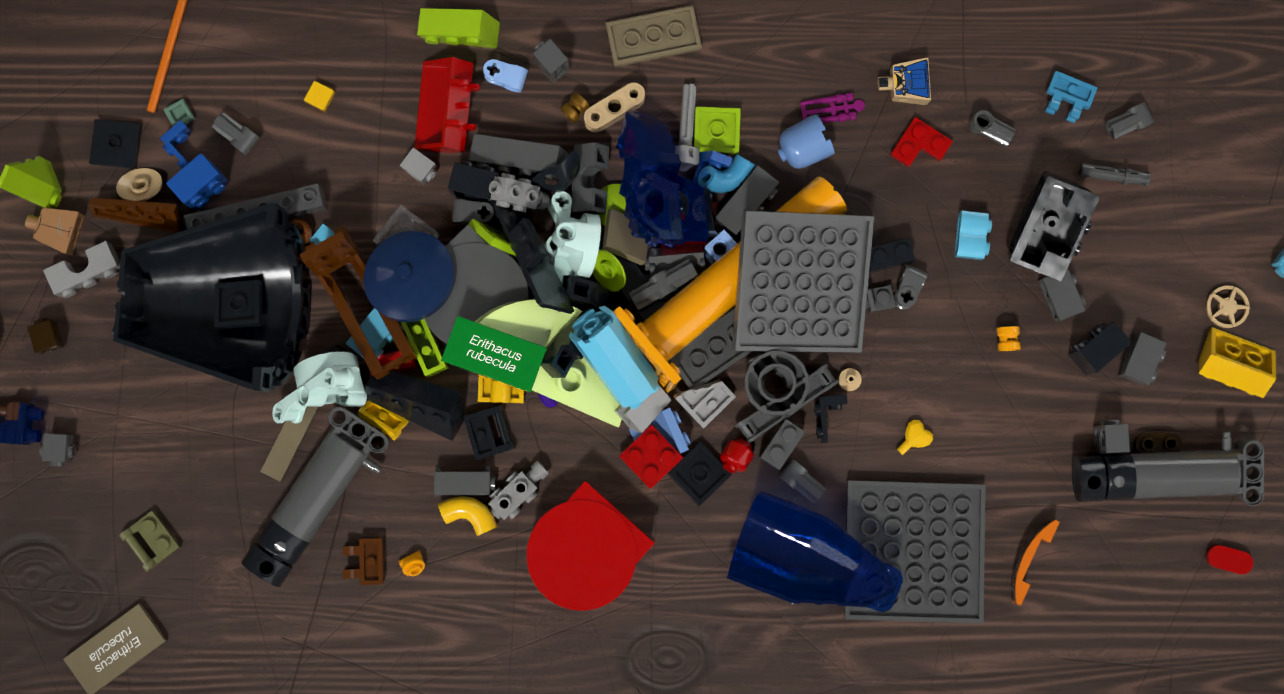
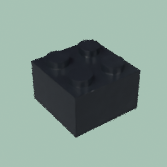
(471, 182)
(1099, 348)

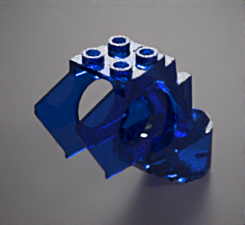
(653, 185)

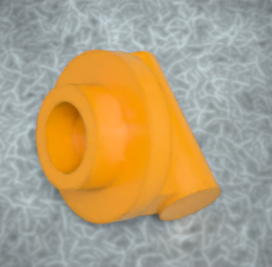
(412, 564)

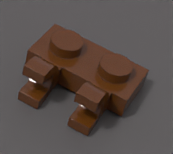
(370, 561)

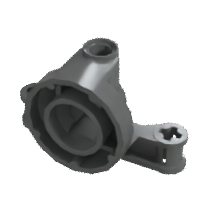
(800, 386)

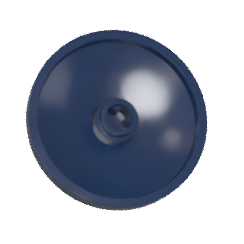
(409, 276)

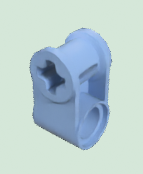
(508, 76)

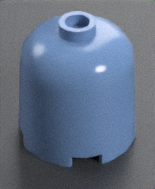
(805, 143)

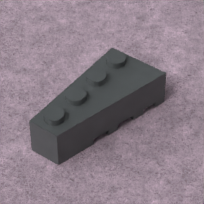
(515, 155)

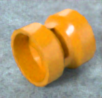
(1011, 334)

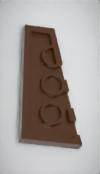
(146, 214)

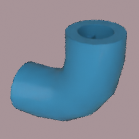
(727, 179)

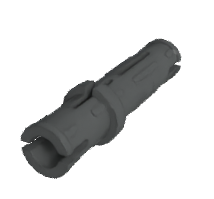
(1125, 176)

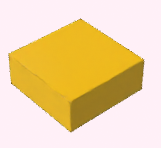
(319, 96)

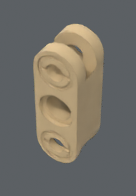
(608, 118)

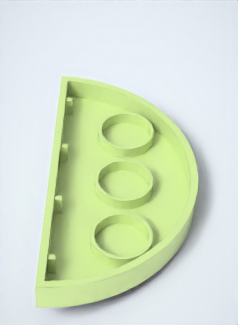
(539, 325)

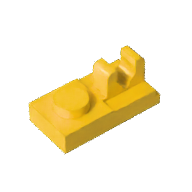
(382, 419)

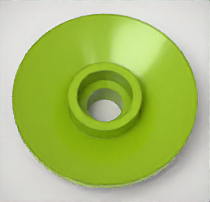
(609, 271)

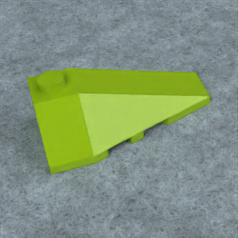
(32, 181)

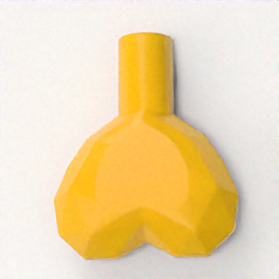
(915, 436)

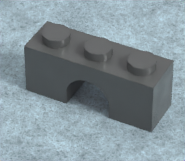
(584, 194)

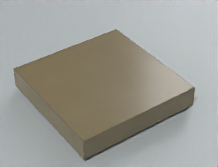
(620, 241)

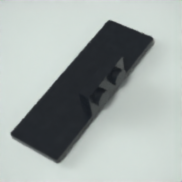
(533, 259)

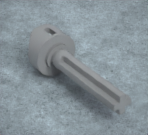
(687, 153)

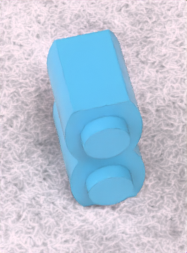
(971, 235)

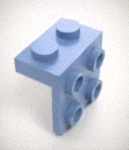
(667, 425)

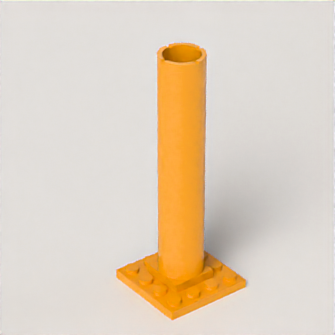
(709, 294)

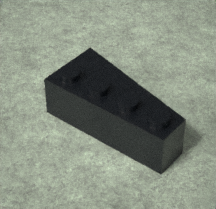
(418, 401)

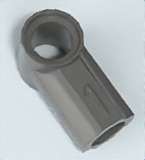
(1134, 119)
(994, 129)
(238, 135)
(798, 478)

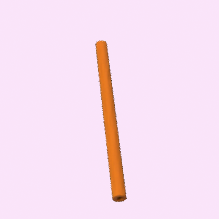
(166, 56)

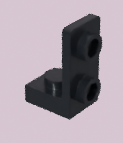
(833, 403)

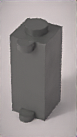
(667, 258)
(463, 482)

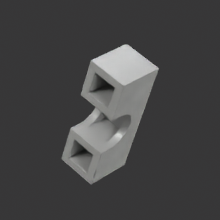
(101, 263)

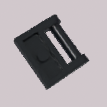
(481, 433)

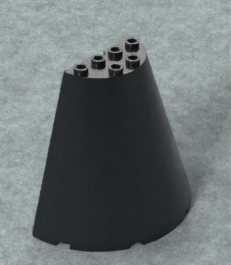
(171, 297)

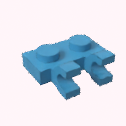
(1072, 91)

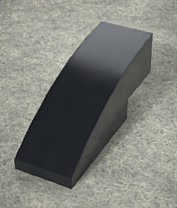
(562, 353)

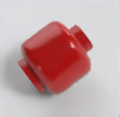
(737, 456)

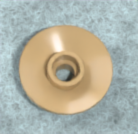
(139, 184)

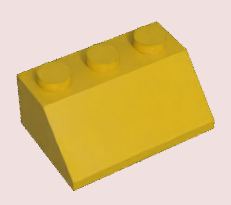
(1238, 363)

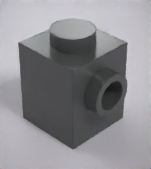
(57, 449)

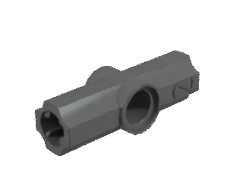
(663, 284)

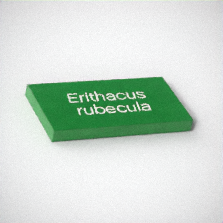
(493, 354)

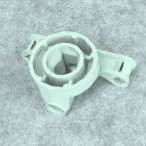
(575, 239)
(322, 381)

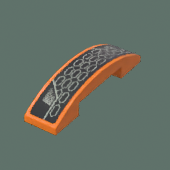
(1018, 587)

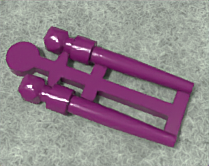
(858, 106)

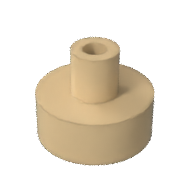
(844, 382)

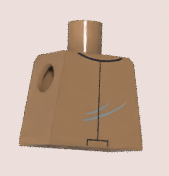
(57, 228)

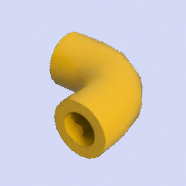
(469, 509)

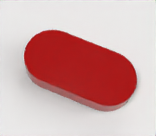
(1229, 559)

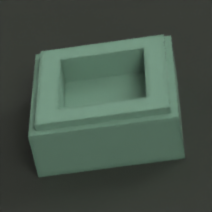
(179, 111)

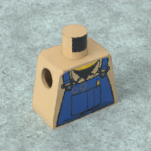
(908, 82)

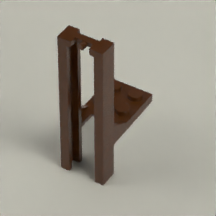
(330, 256)

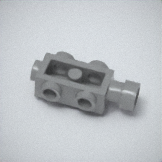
(519, 193)
(515, 497)

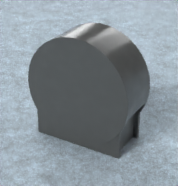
(482, 282)

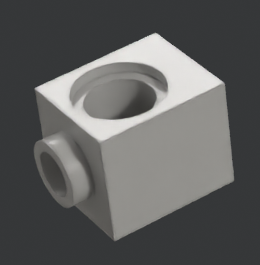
(419, 166)

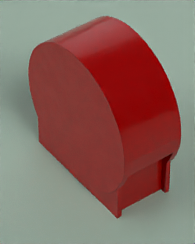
(584, 551)

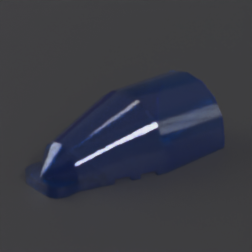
(809, 559)

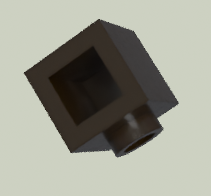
(45, 336)

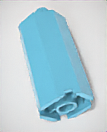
(614, 357)

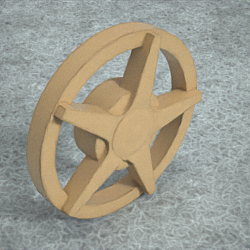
(1227, 306)

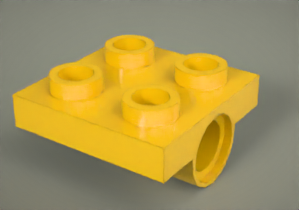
(497, 392)

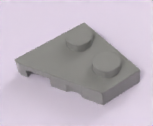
(705, 401)

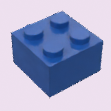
(198, 182)

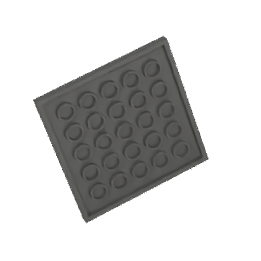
(802, 282)
(932, 538)

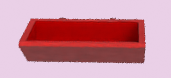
(444, 105)

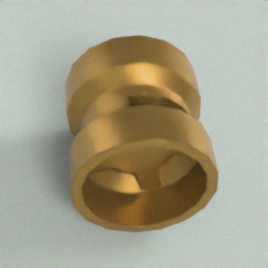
(575, 107)

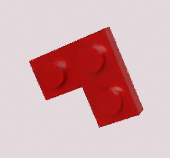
(920, 137)

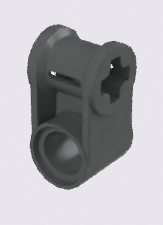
(467, 210)
(910, 283)

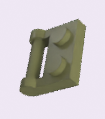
(156, 536)

